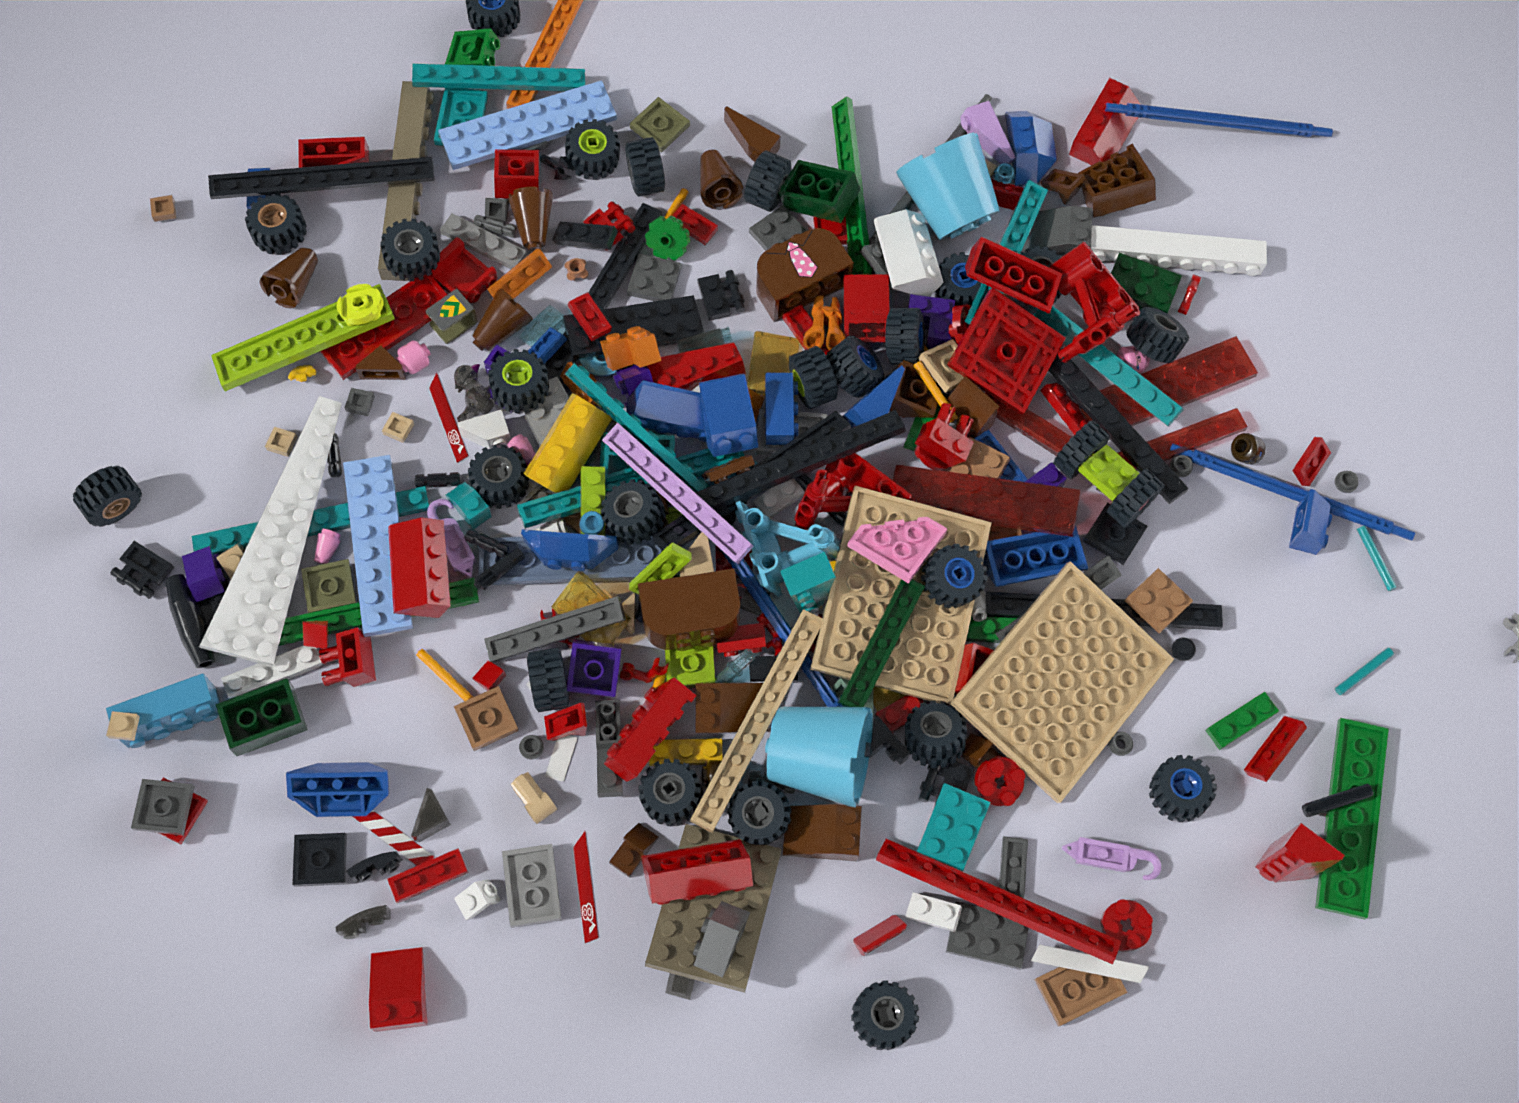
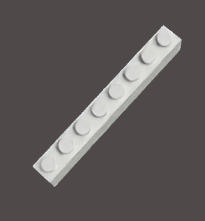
(1181, 250)

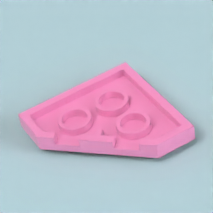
(898, 544)

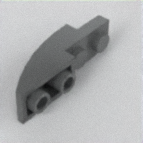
(607, 733)

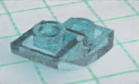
(541, 323)

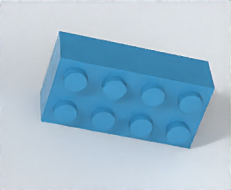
(170, 709)

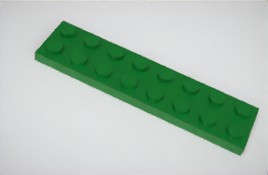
(1353, 827)

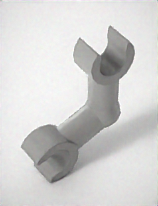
(1515, 627)

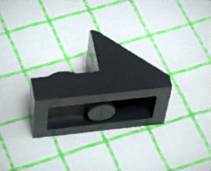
(883, 737)

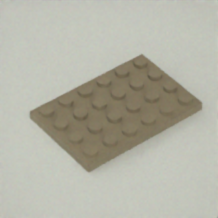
(682, 920)

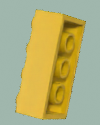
(568, 445)

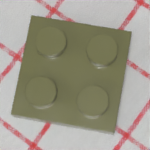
(661, 123)
(328, 585)

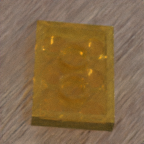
(583, 592)

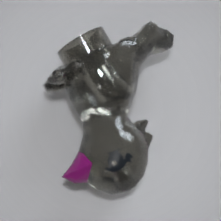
(477, 396)

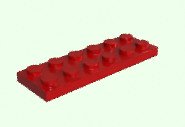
(409, 311)

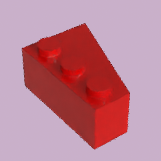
(332, 151)

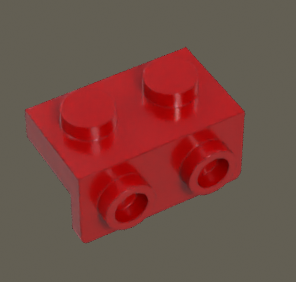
(746, 637)

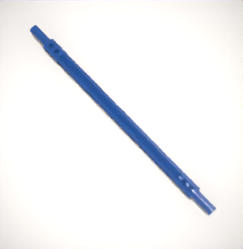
(1218, 119)
(1293, 492)
(782, 628)

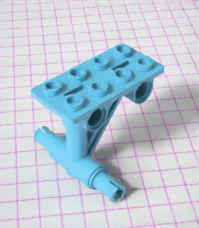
(766, 551)

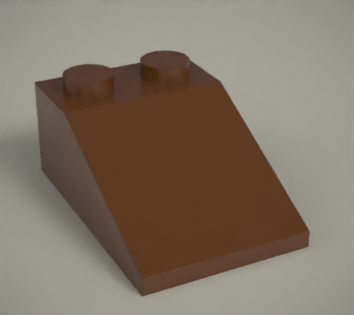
(723, 705)
(823, 832)

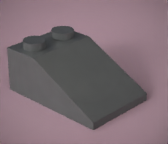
(1061, 229)

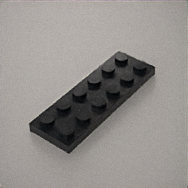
(666, 319)

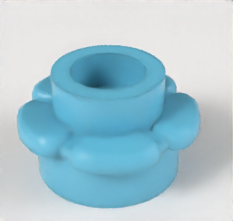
(1005, 169)

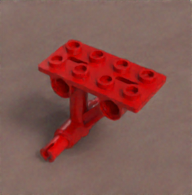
(1098, 294)
(840, 480)

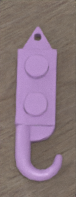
(457, 548)
(1110, 856)

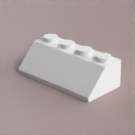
(908, 252)

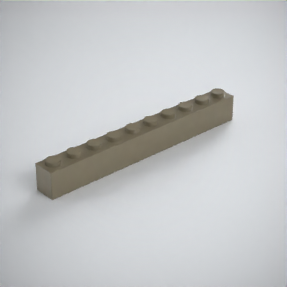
(409, 143)

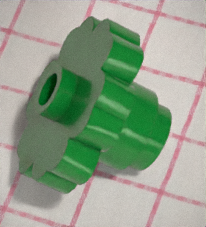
(667, 238)

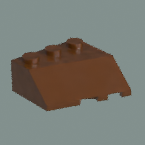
(1118, 183)

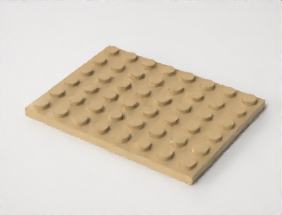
(934, 638)
(1062, 682)

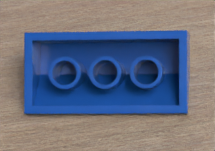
(668, 410)
(1031, 557)

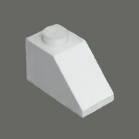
(486, 429)

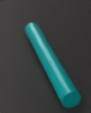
(1376, 558)
(1364, 671)

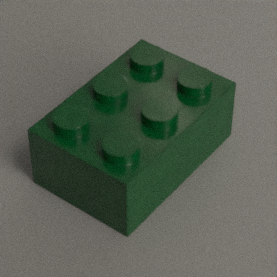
(819, 191)
(1146, 283)
(261, 717)

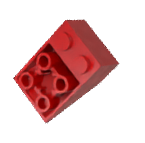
(866, 306)

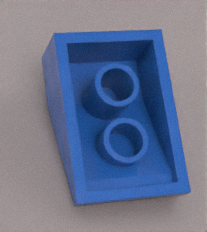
(875, 402)
(728, 415)

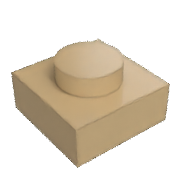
(397, 427)
(281, 441)
(123, 726)

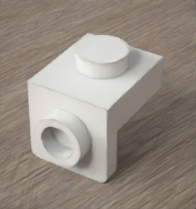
(477, 898)

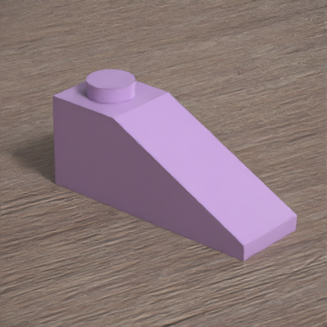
(983, 121)

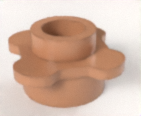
(573, 264)

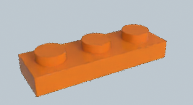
(522, 274)

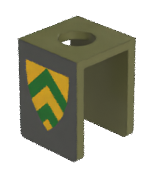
(451, 316)

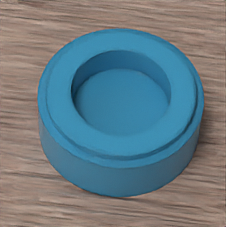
(591, 523)

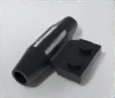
(192, 617)

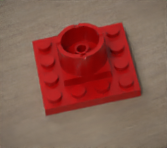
(1006, 351)

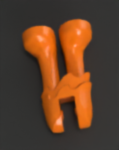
(827, 315)

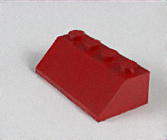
(1104, 131)
(1013, 274)
(419, 567)
(1297, 856)
(697, 871)

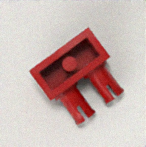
(945, 442)
(354, 658)

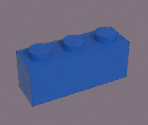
(780, 408)

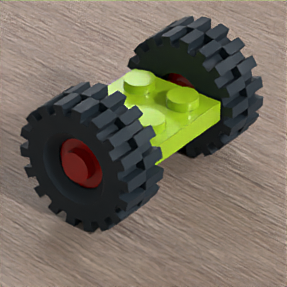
(1109, 472)

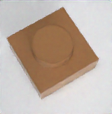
(163, 208)

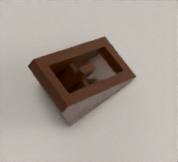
(380, 366)

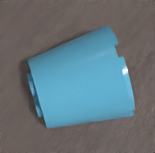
(952, 187)
(821, 751)

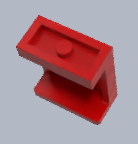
(463, 272)

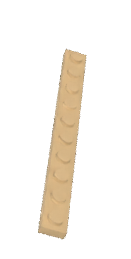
(756, 722)

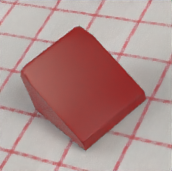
(315, 634)
(489, 676)

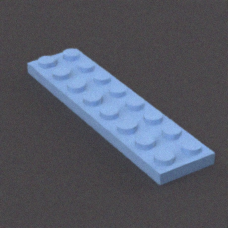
(525, 124)
(371, 511)

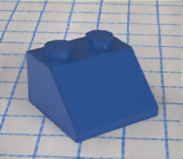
(1311, 523)

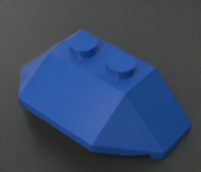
(1032, 145)
(569, 549)
(338, 788)

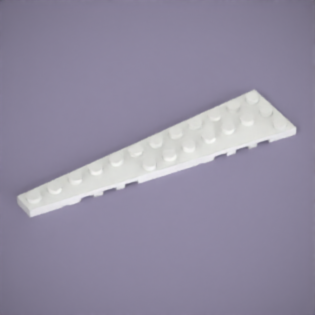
(260, 591)

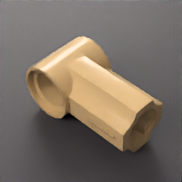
(536, 802)

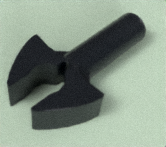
(558, 166)

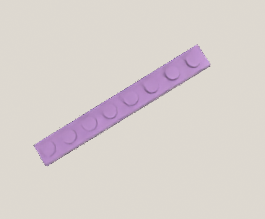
(678, 493)

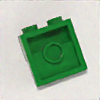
(473, 48)

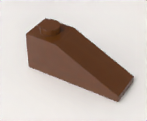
(751, 135)

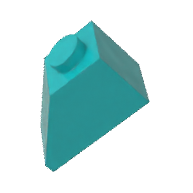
(469, 505)

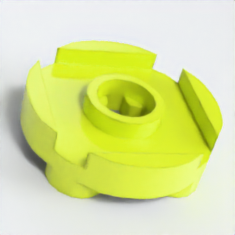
(362, 314)

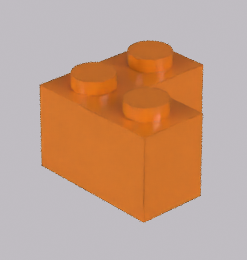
(634, 347)

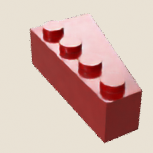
(691, 367)
(647, 728)

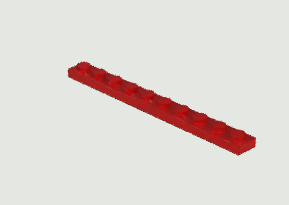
(999, 901)

